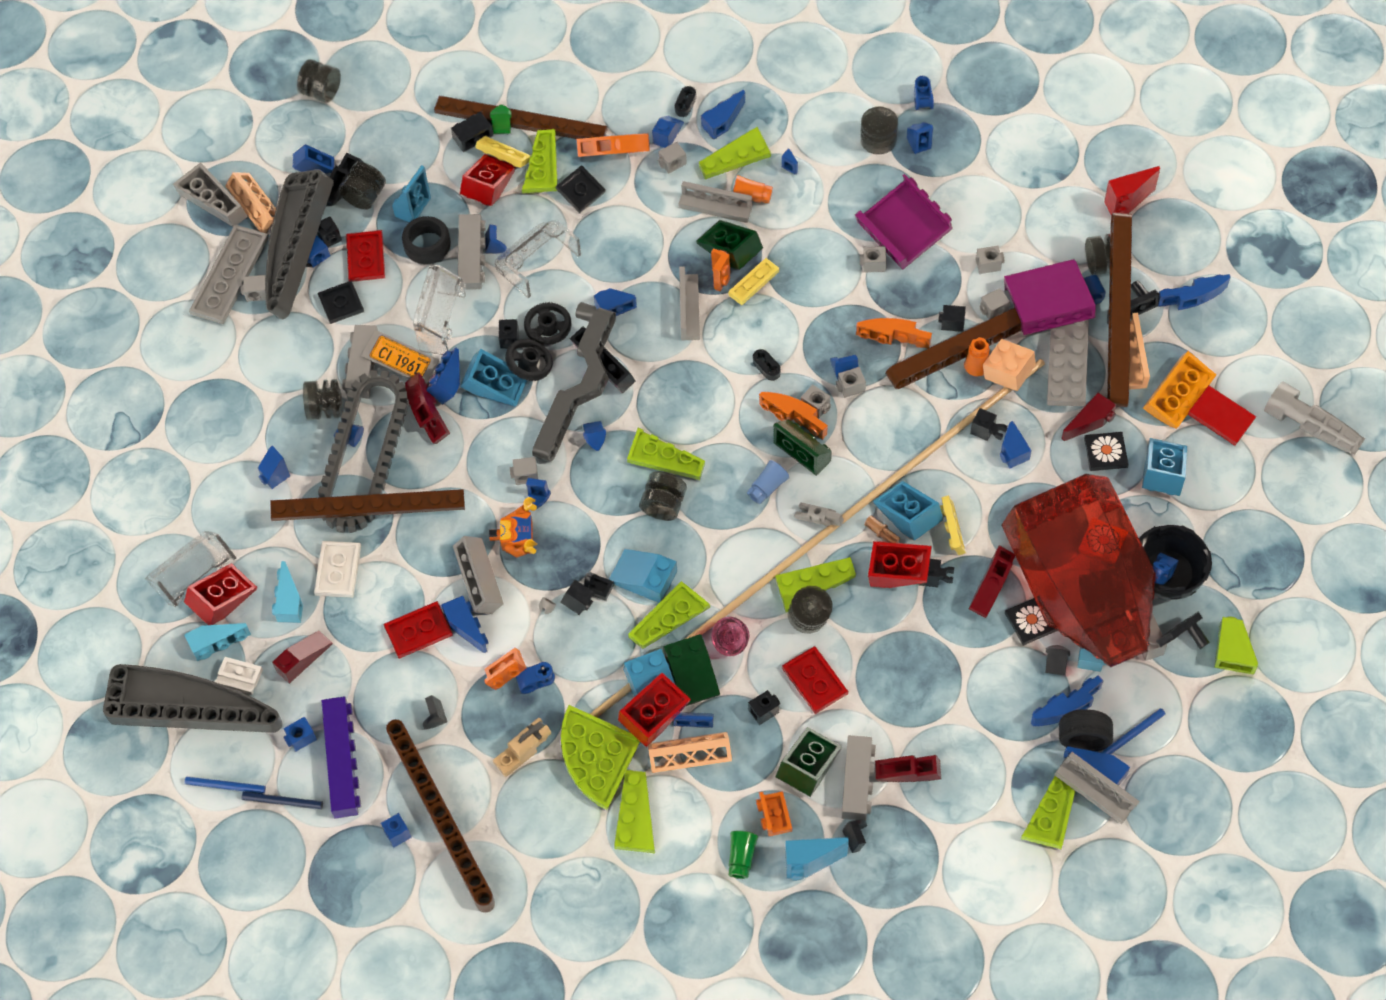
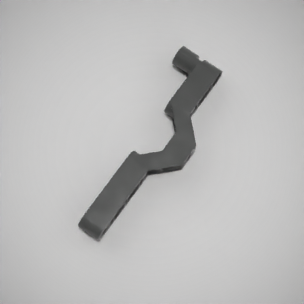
(592, 385)

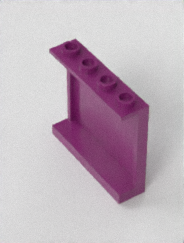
(905, 222)
(1050, 296)

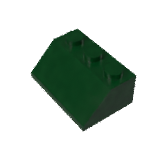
(801, 446)

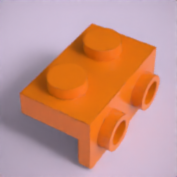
(720, 268)
(504, 669)
(775, 813)

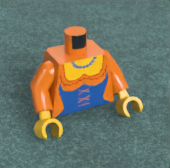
(516, 531)

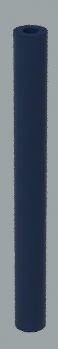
(282, 800)

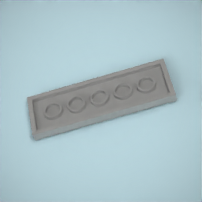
(226, 275)
(1068, 365)

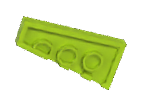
(739, 153)
(542, 164)
(662, 456)
(824, 576)
(672, 612)
(1052, 816)
(634, 818)

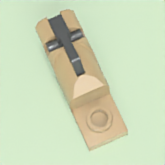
(522, 747)

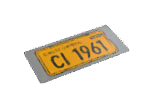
(399, 356)

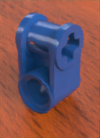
(923, 93)
(533, 678)

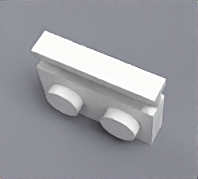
(239, 675)

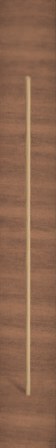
(828, 530)

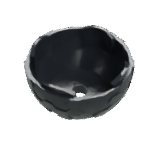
(1192, 556)

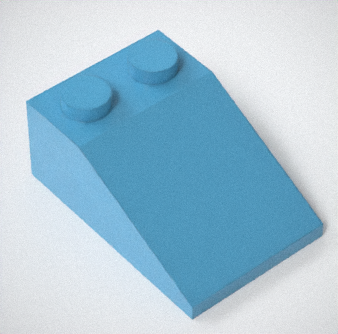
(413, 197)
(492, 379)
(1165, 467)
(909, 510)
(644, 573)
(645, 669)
(812, 855)

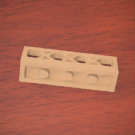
(250, 201)
(1138, 369)
(691, 745)

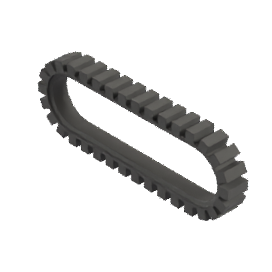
(342, 437)

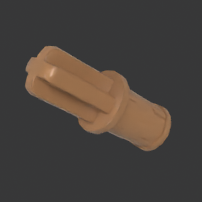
(881, 530)

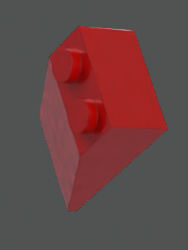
(486, 179)
(1129, 191)
(898, 564)
(219, 594)
(653, 709)

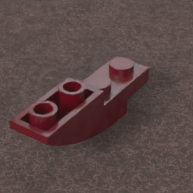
(424, 409)
(992, 581)

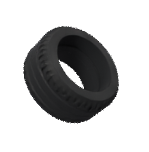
(428, 254)
(1086, 730)

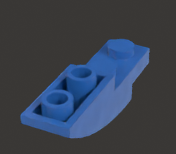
(1200, 292)
(1060, 705)

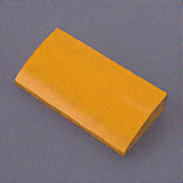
(1179, 390)

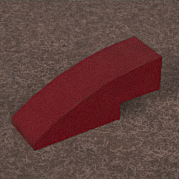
(908, 769)

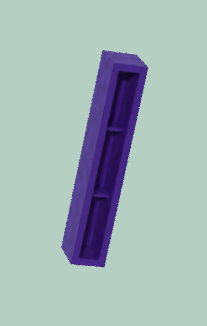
(340, 758)

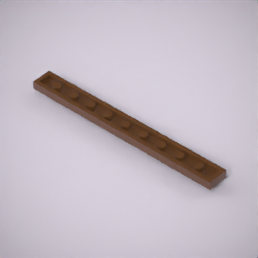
(521, 119)
(367, 505)

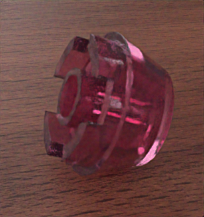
(730, 636)

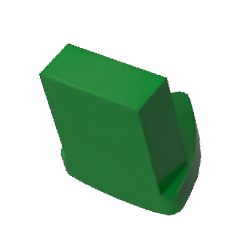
(501, 120)

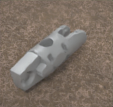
(819, 515)

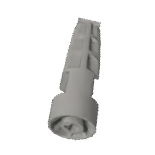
(1312, 419)

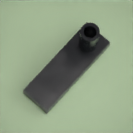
(1144, 301)
(1189, 624)

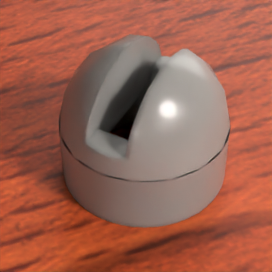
(546, 604)

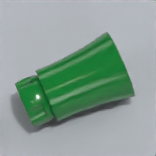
(741, 853)

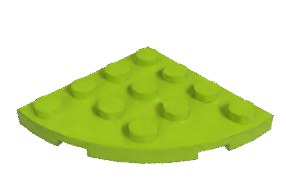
(595, 754)

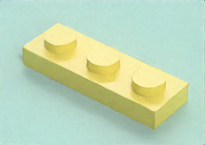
(502, 151)
(753, 281)
(952, 525)

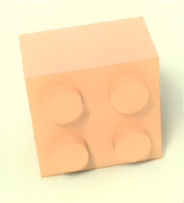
(1009, 365)

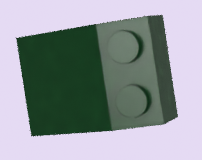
(735, 240)
(692, 668)
(808, 761)

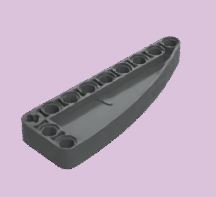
(293, 235)
(172, 692)

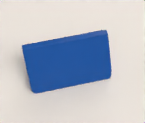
(689, 719)

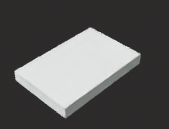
(337, 569)

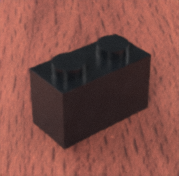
(470, 131)

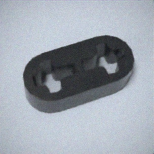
(688, 102)
(770, 363)

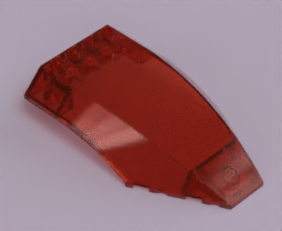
(1086, 567)

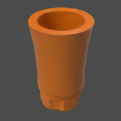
(758, 191)
(976, 357)

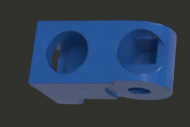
(1164, 568)

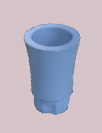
(767, 482)

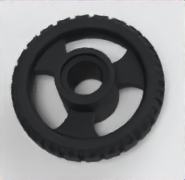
(546, 316)
(528, 359)

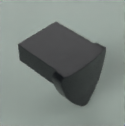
(599, 585)
(1056, 659)
(437, 715)
(855, 837)

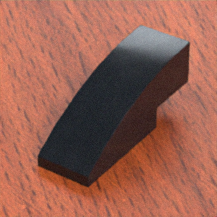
(339, 174)

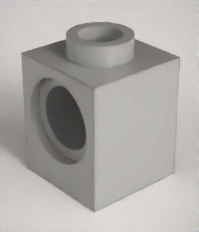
(672, 157)
(876, 253)
(984, 264)
(254, 288)
(994, 304)
(854, 376)
(815, 394)
(524, 469)

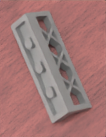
(715, 203)
(689, 306)
(1096, 787)

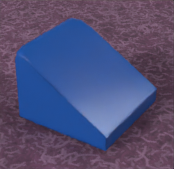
(789, 162)

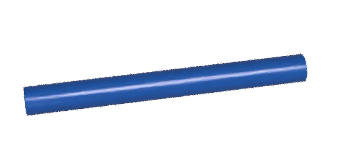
(1134, 732)
(225, 785)

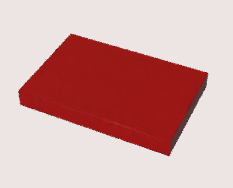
(365, 256)
(1221, 415)
(418, 629)
(815, 679)

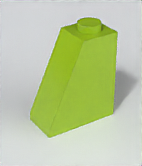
(1234, 647)

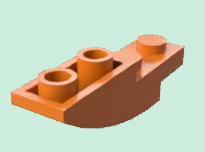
(613, 145)
(887, 329)
(790, 408)

